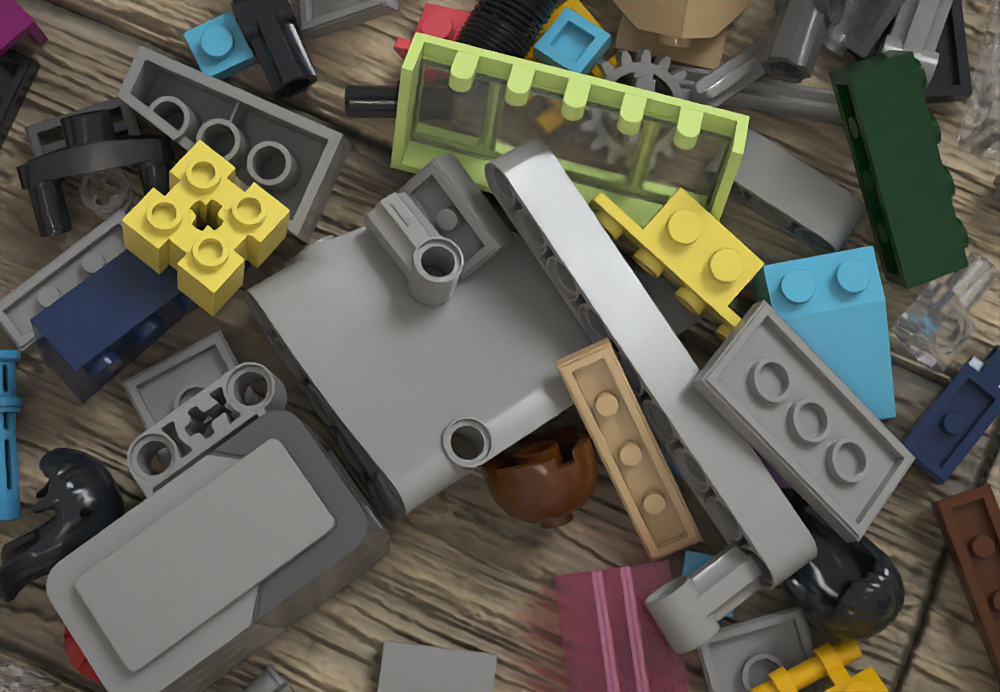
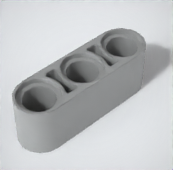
(795, 196)

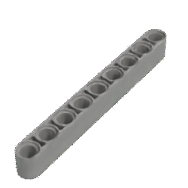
(615, 305)

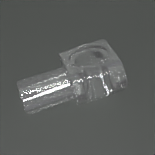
(938, 320)

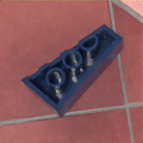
(109, 321)

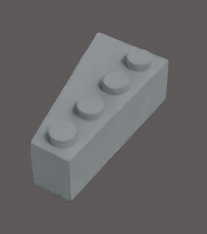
(266, 143)

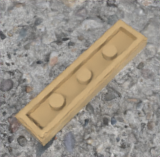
(629, 449)

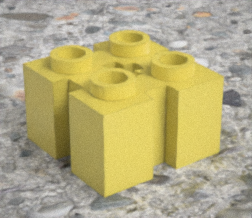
(201, 194)

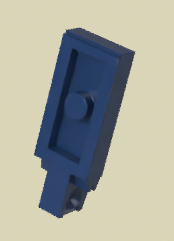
(956, 417)

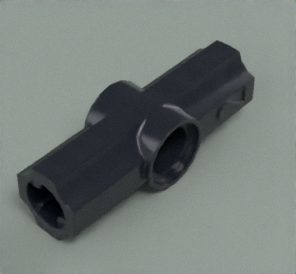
(272, 32)

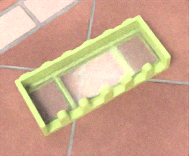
(602, 132)

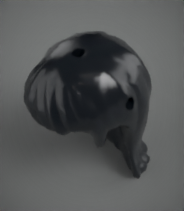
(84, 505)
(847, 587)

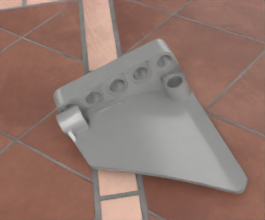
(409, 375)

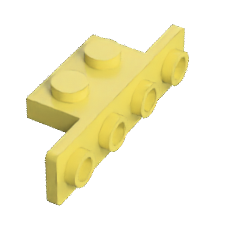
(689, 251)

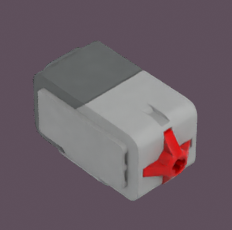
(223, 548)

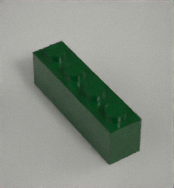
(900, 167)

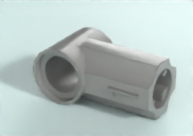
(918, 29)
(414, 245)
(694, 603)

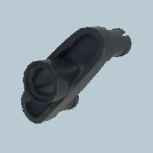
(90, 148)

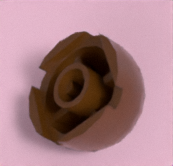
(545, 477)

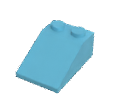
(841, 314)

